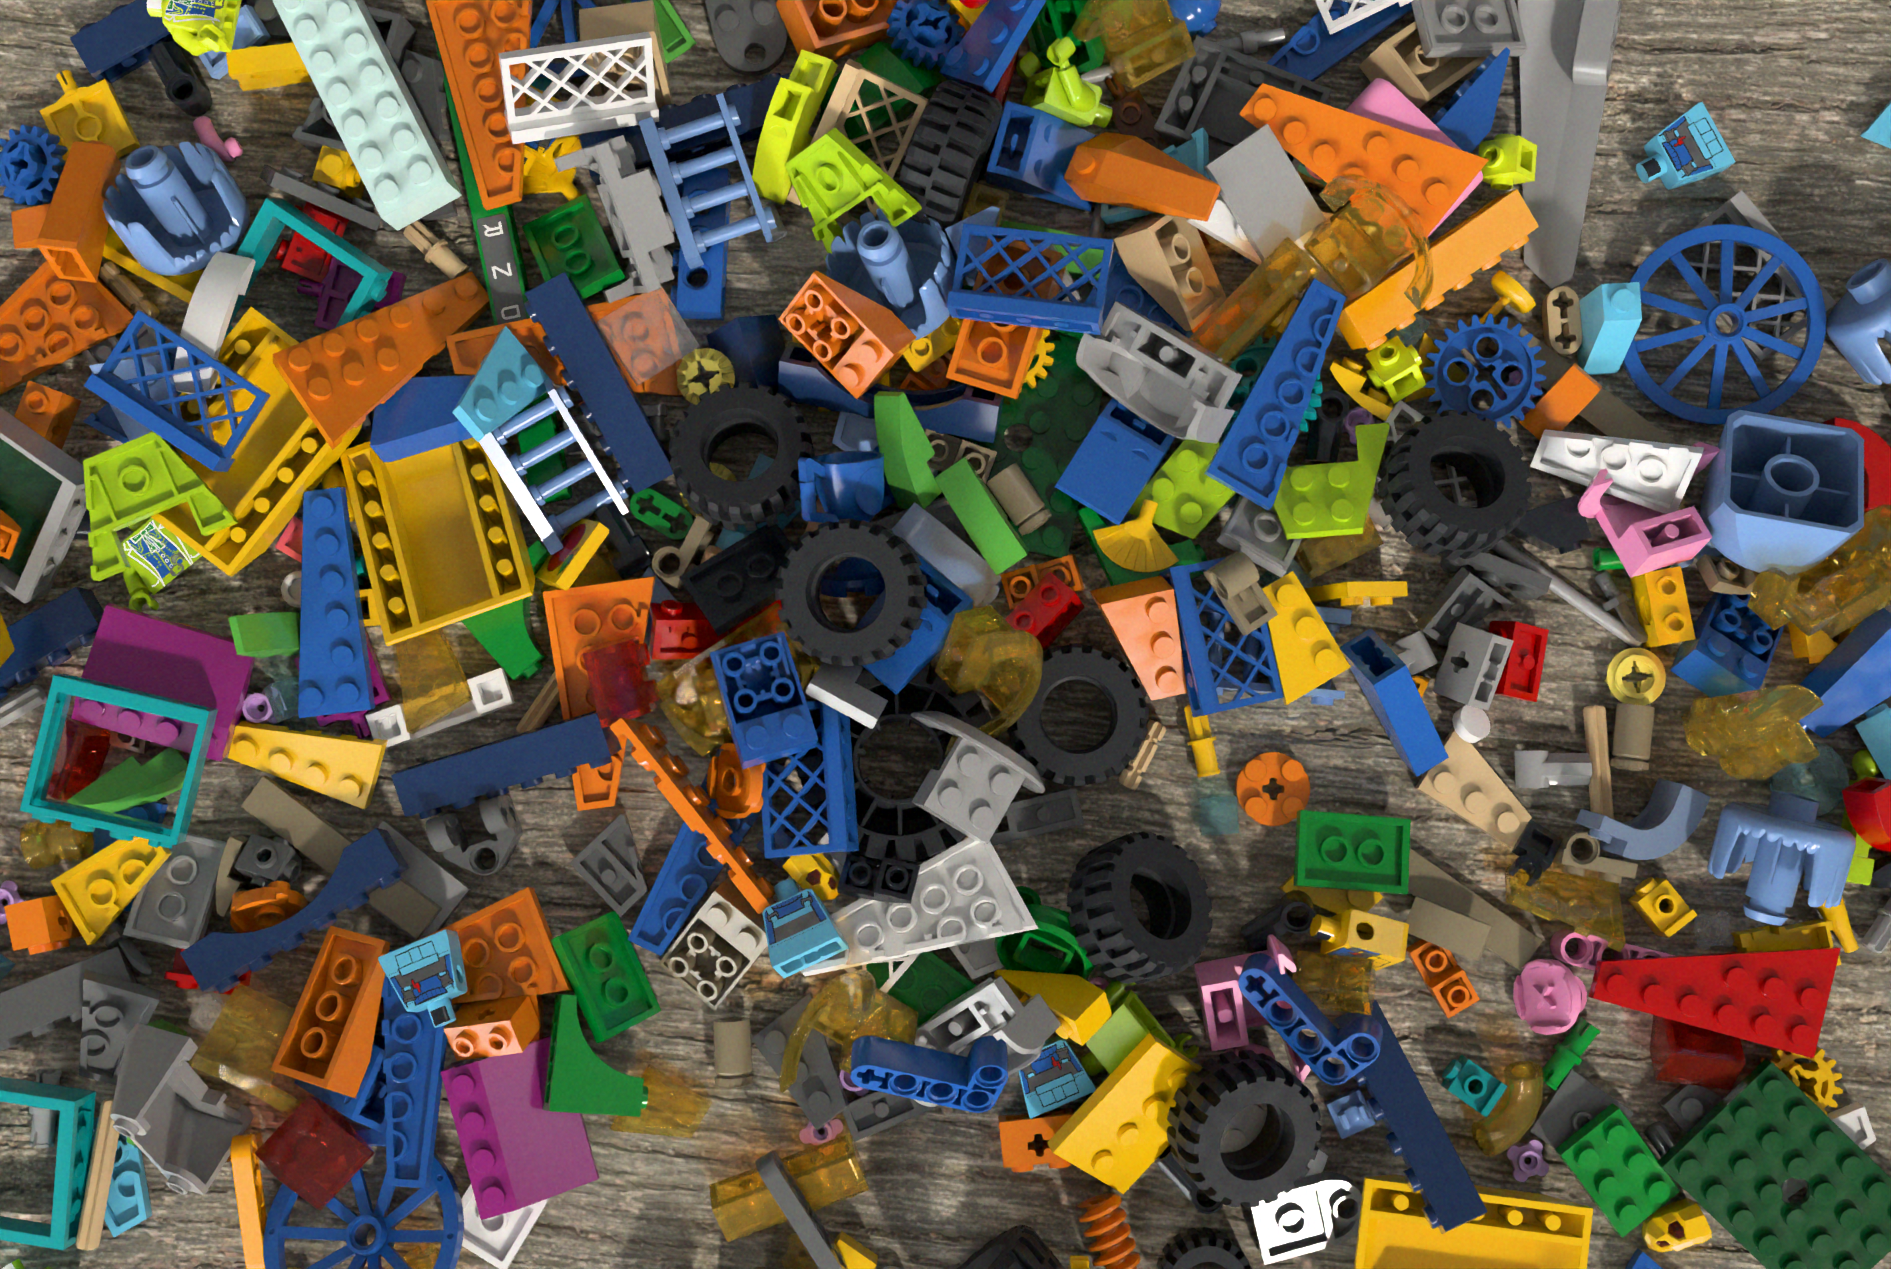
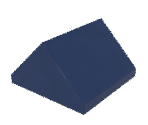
(752, 347)

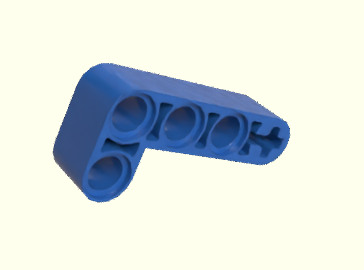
(1262, 975)
(930, 1074)

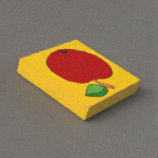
(579, 546)

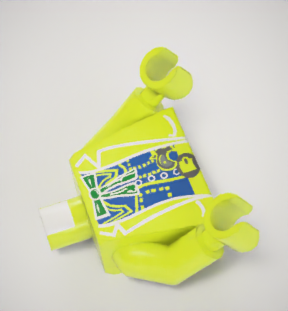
(199, 23)

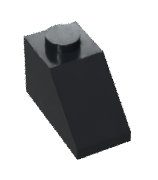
(1554, 526)

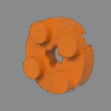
(1257, 773)
(735, 799)
(264, 906)

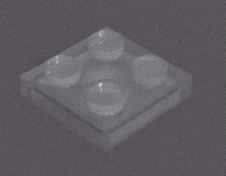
(648, 335)

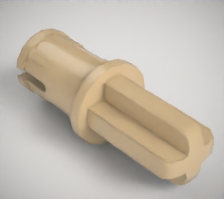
(435, 250)

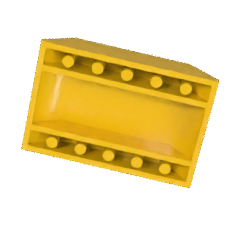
(273, 462)
(436, 536)
(1515, 1233)

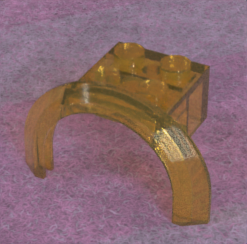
(1137, 37)
(1370, 238)
(995, 658)
(843, 1012)
(245, 1046)

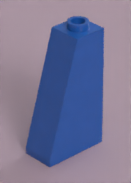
(419, 417)
(1852, 676)
(1395, 701)

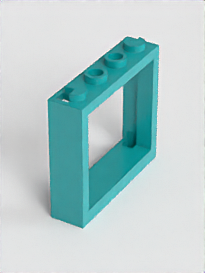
(265, 232)
(86, 818)
(72, 1160)

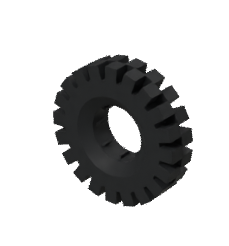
(898, 826)

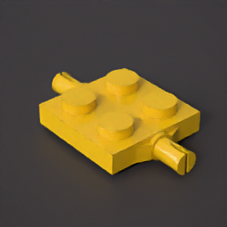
(89, 115)

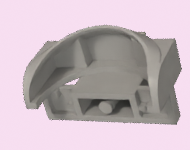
(633, 211)
(1160, 375)
(995, 1012)

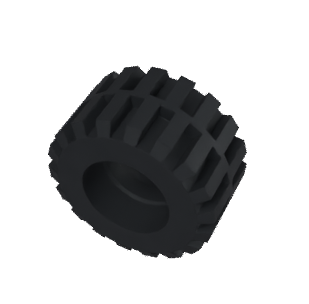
(1203, 1247)

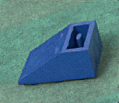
(1473, 106)
(1035, 153)
(1114, 462)
(942, 605)
(1729, 648)
(763, 700)
(369, 1105)

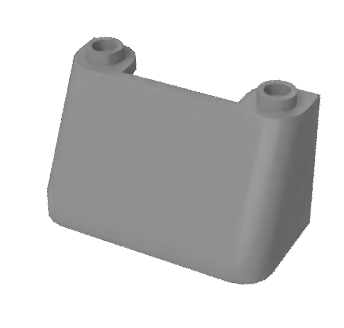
(172, 1110)

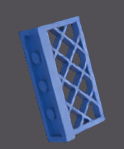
(1023, 310)
(170, 423)
(1197, 667)
(838, 786)

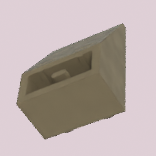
(717, 945)

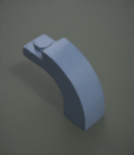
(948, 555)
(1657, 830)

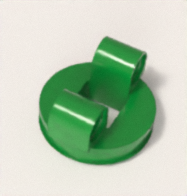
(1054, 931)

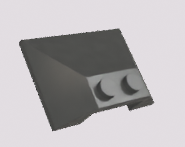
(1215, 90)

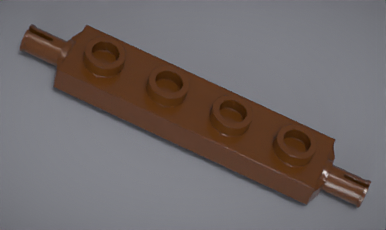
(1135, 119)

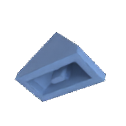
(977, 245)

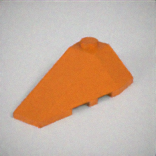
(1140, 177)

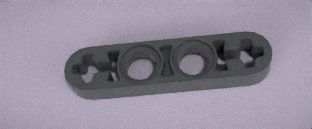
(799, 1212)

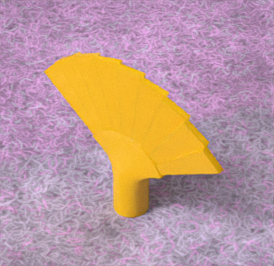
(545, 179)
(1136, 543)

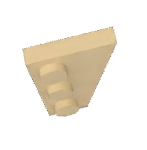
(1474, 792)

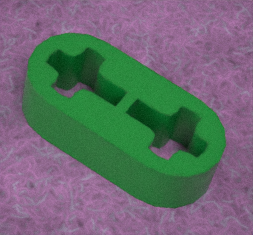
(658, 522)

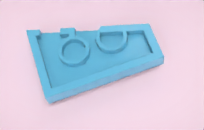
(501, 388)
(128, 1192)

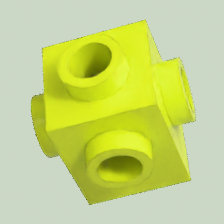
(1510, 161)
(1395, 369)

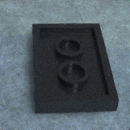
(739, 578)

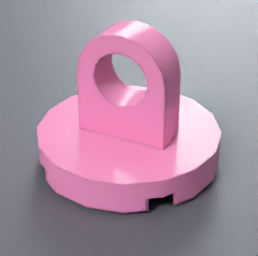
(1548, 996)

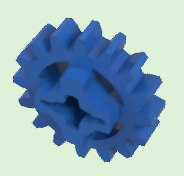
(925, 31)
(31, 165)

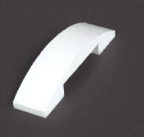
(210, 314)
(489, 694)

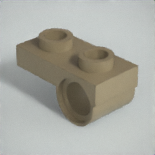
(697, 540)
(1237, 588)
(1608, 869)

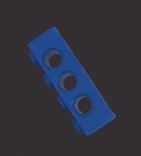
(708, 300)

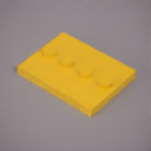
(1126, 1117)

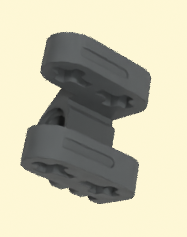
(499, 817)

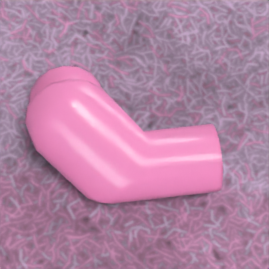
(208, 136)

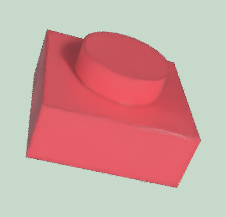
(291, 539)

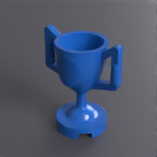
(848, 488)

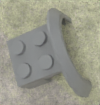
(974, 780)

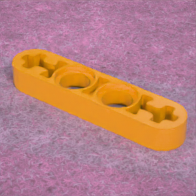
(249, 1198)

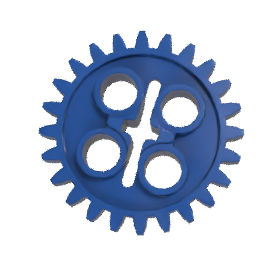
(1510, 351)

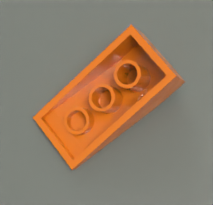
(835, 26)
(996, 353)
(336, 1014)

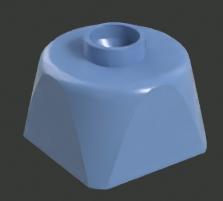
(1783, 491)

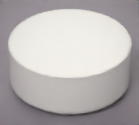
(292, 589)
(1471, 723)

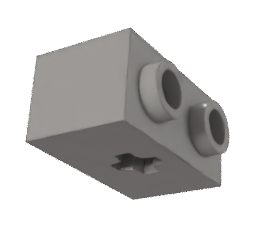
(1472, 666)

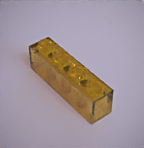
(1257, 302)
(821, 1172)

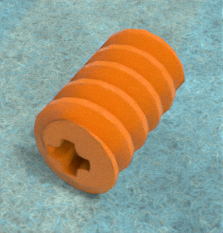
(1109, 1232)

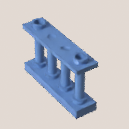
(683, 208)
(533, 497)
(1321, 695)

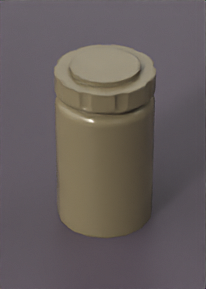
(1019, 499)
(1632, 737)
(732, 1051)

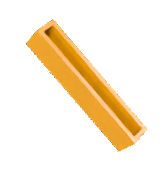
(1455, 256)

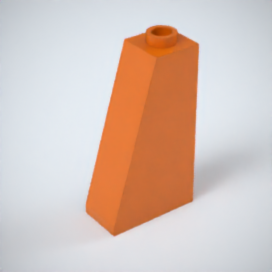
(75, 221)

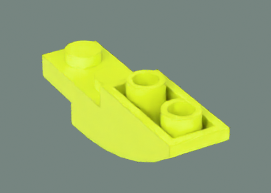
(789, 122)

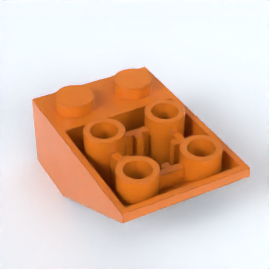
(846, 332)

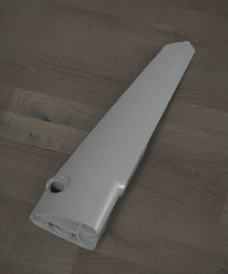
(1562, 113)

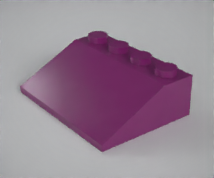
(169, 662)
(507, 1139)

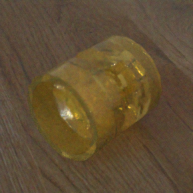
(49, 843)

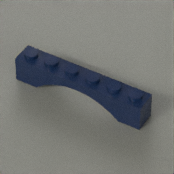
(947, 410)
(362, 868)

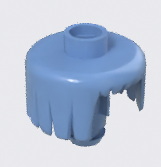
(176, 208)
(897, 267)
(1862, 318)
(1782, 844)

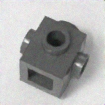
(268, 861)

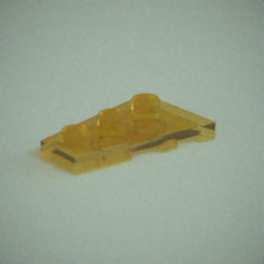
(430, 679)
(1583, 902)

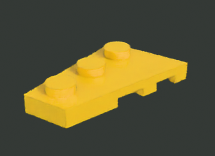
(1300, 640)
(107, 883)

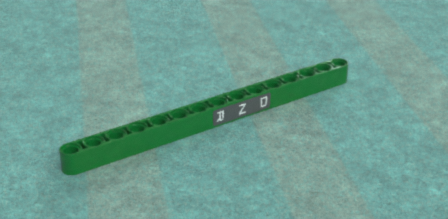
(506, 289)

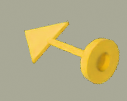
(1510, 293)

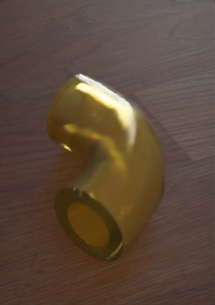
(1514, 1112)

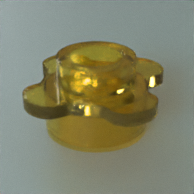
(792, 1259)

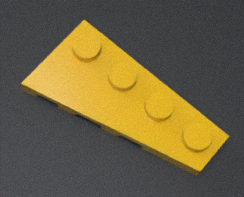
(324, 763)

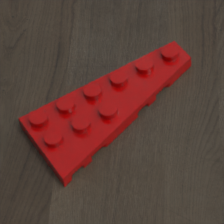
(1745, 995)

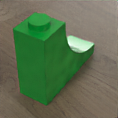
(1115, 574)
(509, 631)
(579, 1079)

